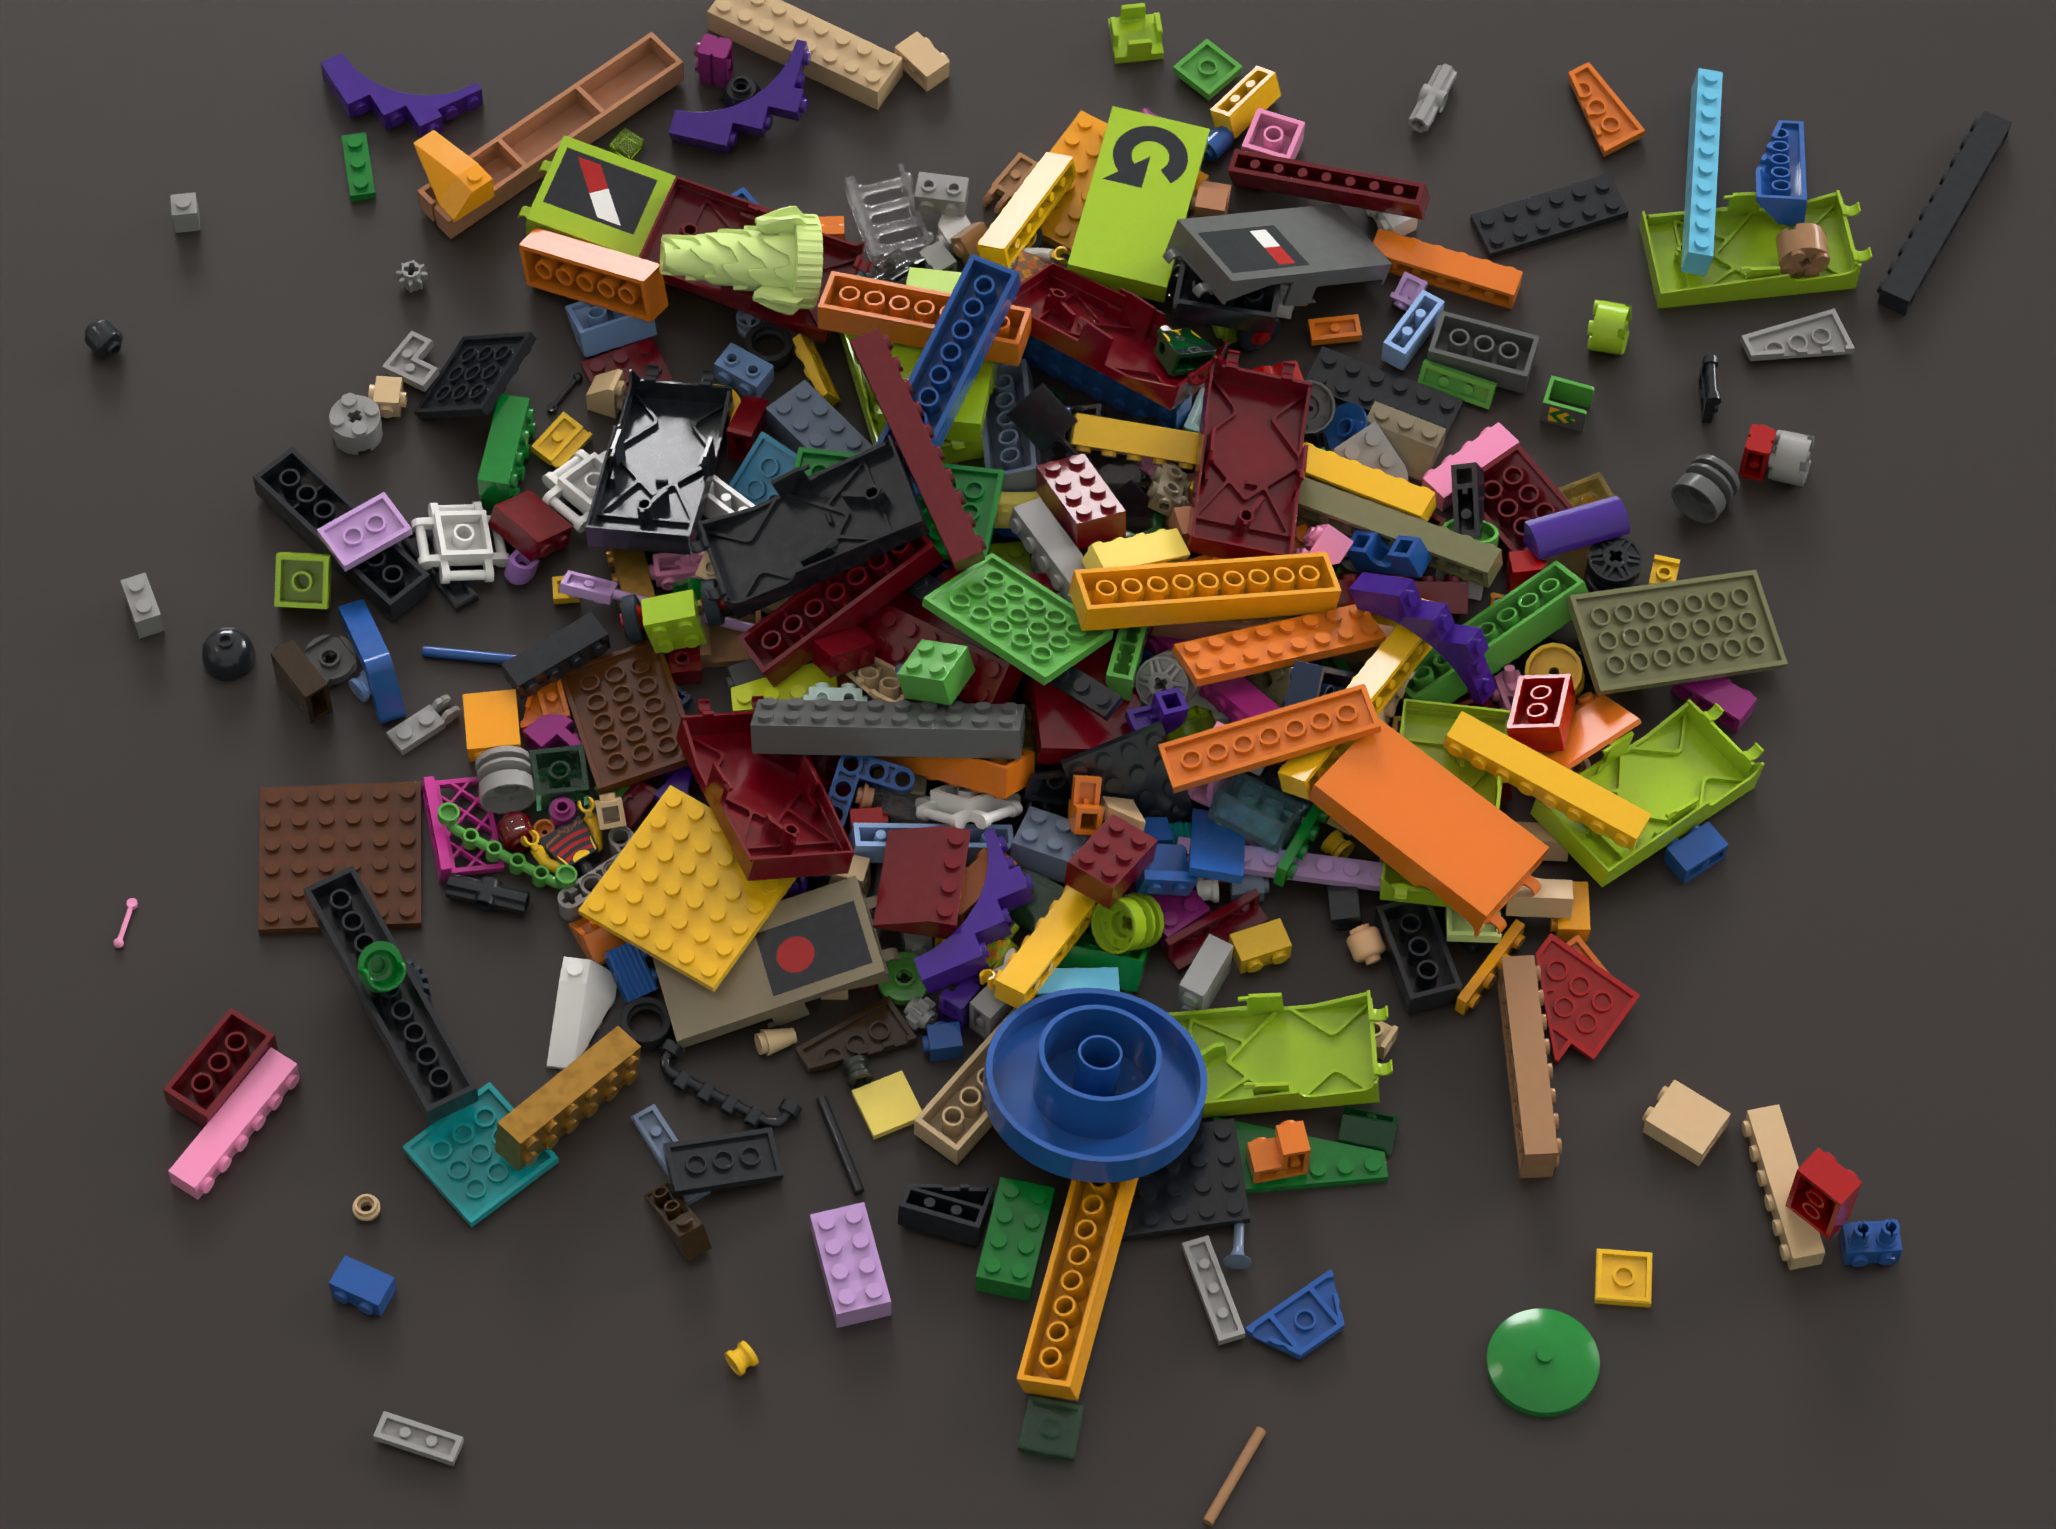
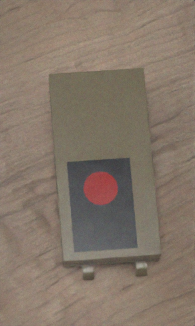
(801, 953)

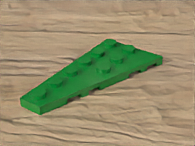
(1329, 1163)

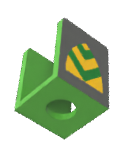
(1569, 392)

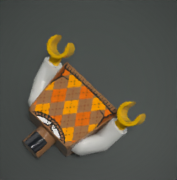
(1034, 259)

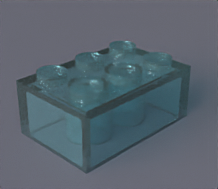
(1256, 811)

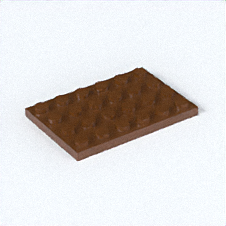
(626, 716)

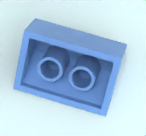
(603, 329)

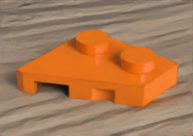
(546, 701)

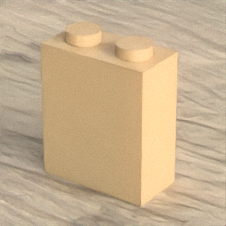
(1685, 1122)

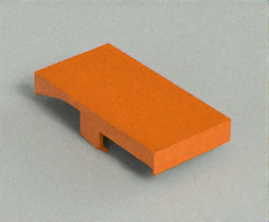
(1430, 826)

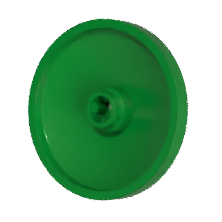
(1542, 1362)

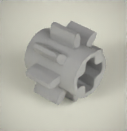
(412, 276)
(920, 1013)

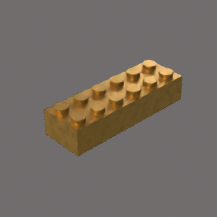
(568, 1099)

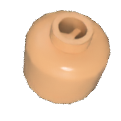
(1366, 944)

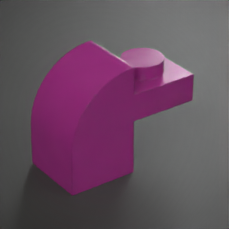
(551, 732)

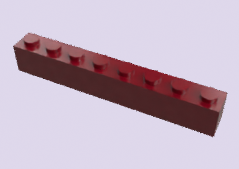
(1329, 184)

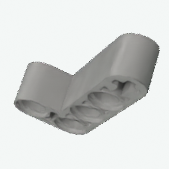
(572, 898)

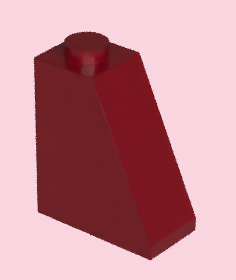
(746, 426)

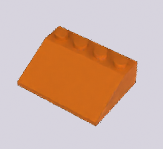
(1593, 726)

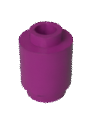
(562, 811)

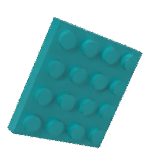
(462, 1159)

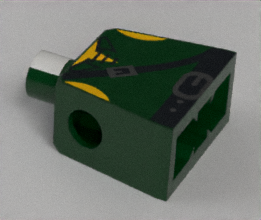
(1182, 350)

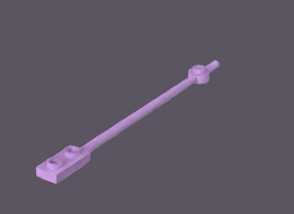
(604, 591)

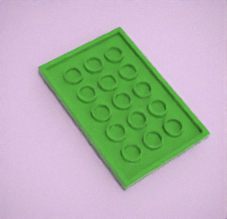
(1015, 618)

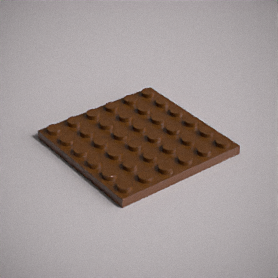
(328, 828)

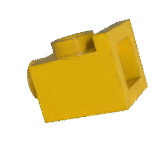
(1664, 569)

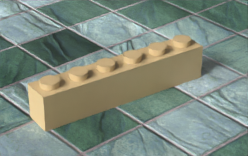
(1776, 1172)

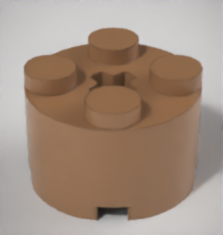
(1803, 250)

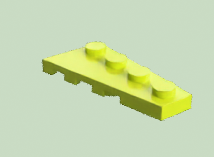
(791, 687)

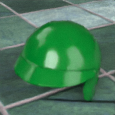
(381, 967)

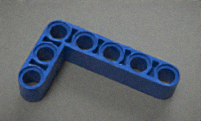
(374, 660)
(862, 775)

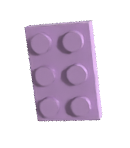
(364, 531)

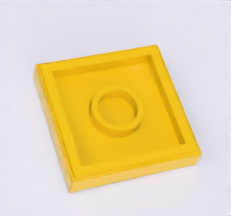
(1623, 1278)

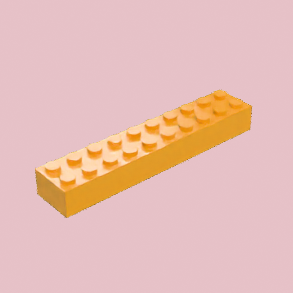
(1204, 591)
(1075, 1288)

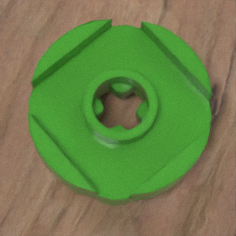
(900, 992)

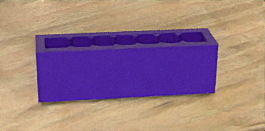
(1576, 527)

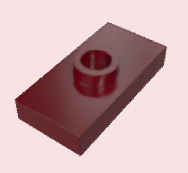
(637, 802)

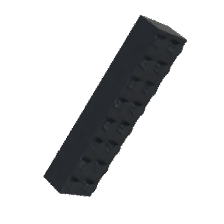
(310, 501)

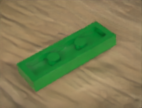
(358, 166)

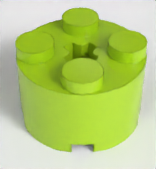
(1609, 328)

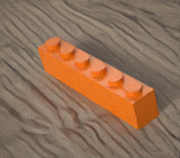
(1450, 269)

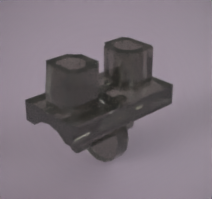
(887, 265)

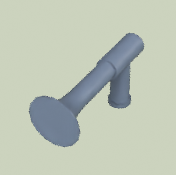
(1237, 1258)

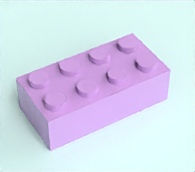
(850, 1264)

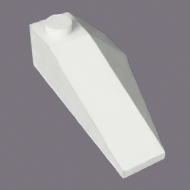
(582, 1002)

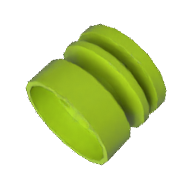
(1129, 924)

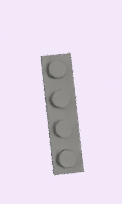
(1213, 1290)

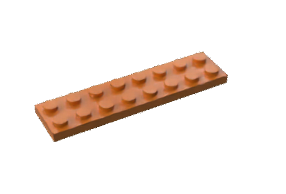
(1278, 644)
(1269, 738)

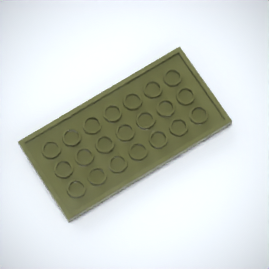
(1676, 632)

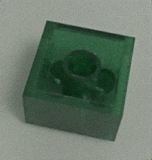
(559, 774)

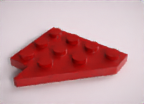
(1579, 1000)

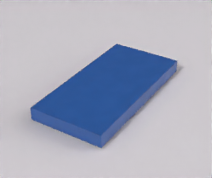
(1215, 850)

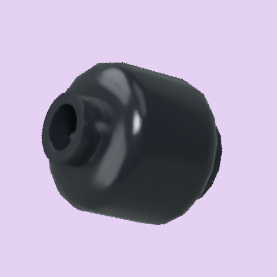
(103, 338)

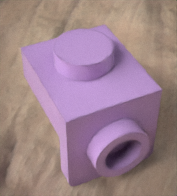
(1407, 291)

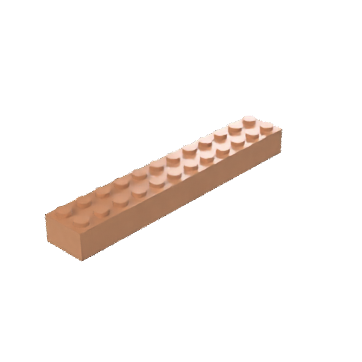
(579, 112)

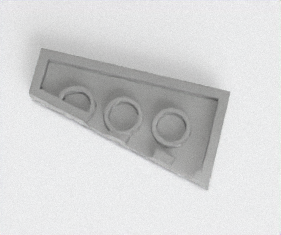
(1804, 337)

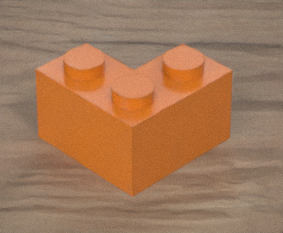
(1279, 1156)

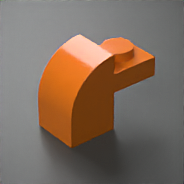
(1084, 810)

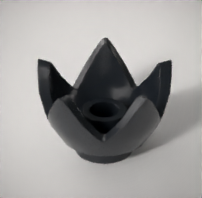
(734, 96)

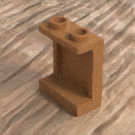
(723, 646)

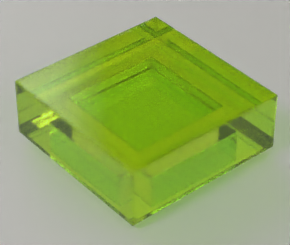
(627, 144)

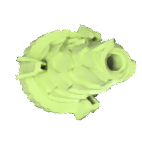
(774, 259)

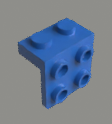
(1167, 873)

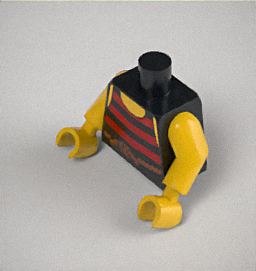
(571, 844)

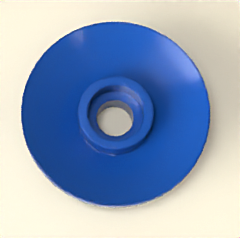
(1346, 422)

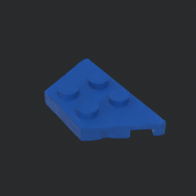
(1302, 1319)

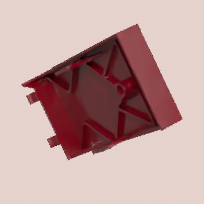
(764, 803)

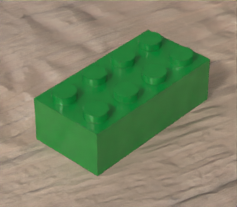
(506, 450)
(1015, 1239)

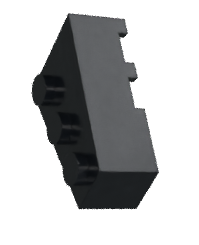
(947, 1211)

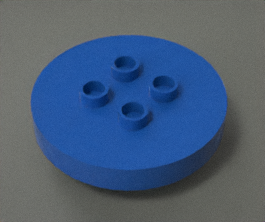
(1094, 1085)

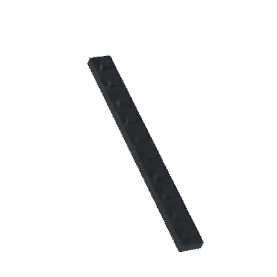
(1072, 682)

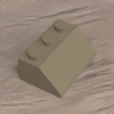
(1412, 438)

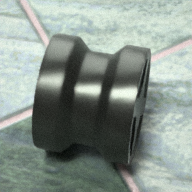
(857, 1071)

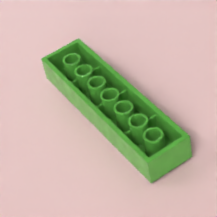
(1509, 628)

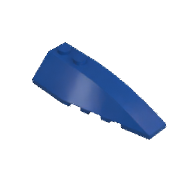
(1782, 175)

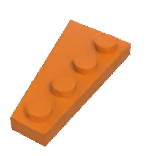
(1604, 111)

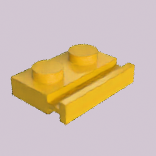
(561, 441)

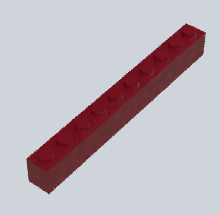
(917, 449)

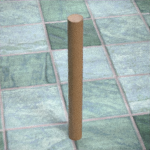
(1234, 1476)

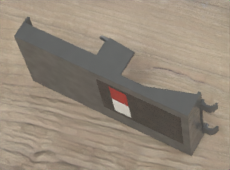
(1276, 247)

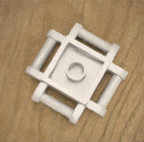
(576, 483)
(459, 539)
(960, 805)

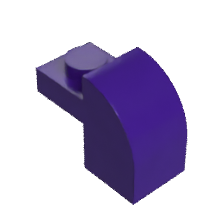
(1166, 707)

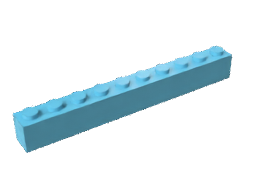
(1702, 172)

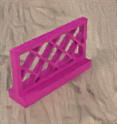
(440, 836)

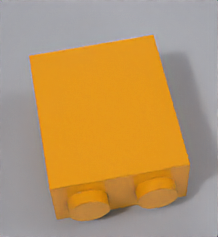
(491, 721)

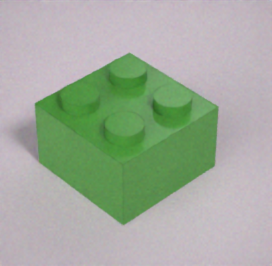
(936, 672)

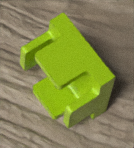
(1136, 35)

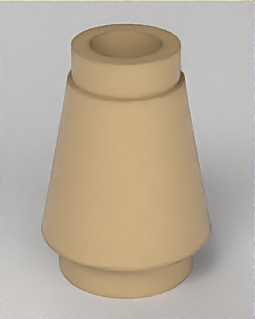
(774, 1040)

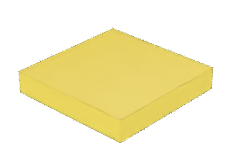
(887, 1104)

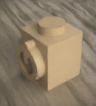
(389, 395)

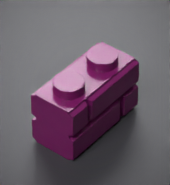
(714, 60)

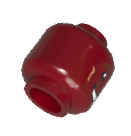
(512, 828)

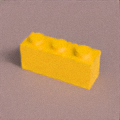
(1240, 104)

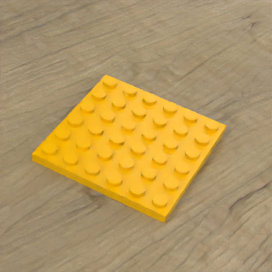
(683, 892)

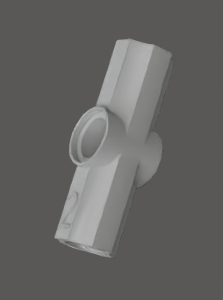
(1432, 98)

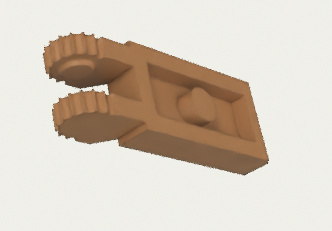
(1009, 181)

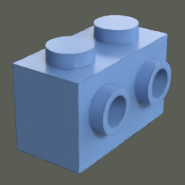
(743, 371)

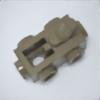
(1169, 487)

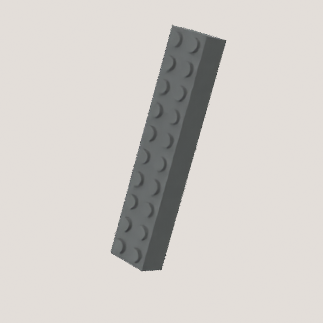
(888, 728)

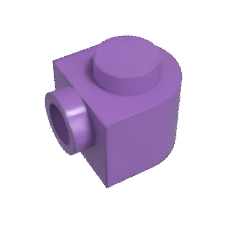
(517, 571)

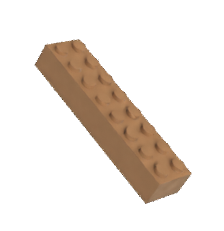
(1528, 1066)

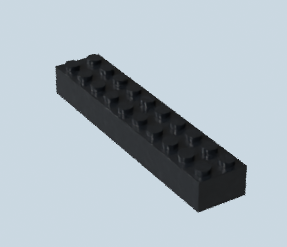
(401, 1015)

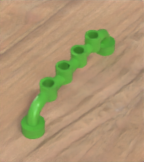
(565, 874)

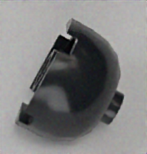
(228, 654)

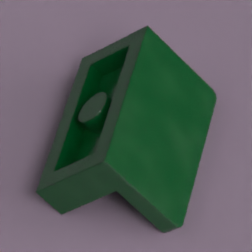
(1368, 1129)

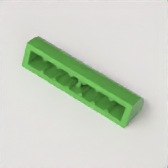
(1126, 660)

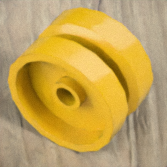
(1554, 659)

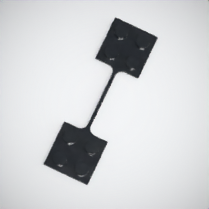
(1046, 421)

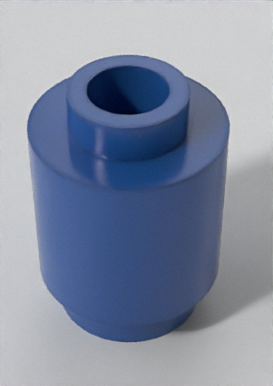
(1219, 142)

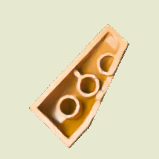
(454, 176)

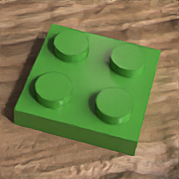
(1207, 69)

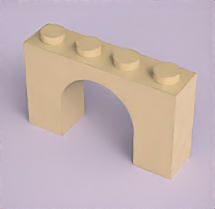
(1555, 895)

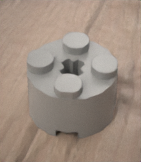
(355, 423)
(1791, 458)

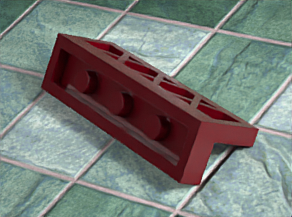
(1236, 916)

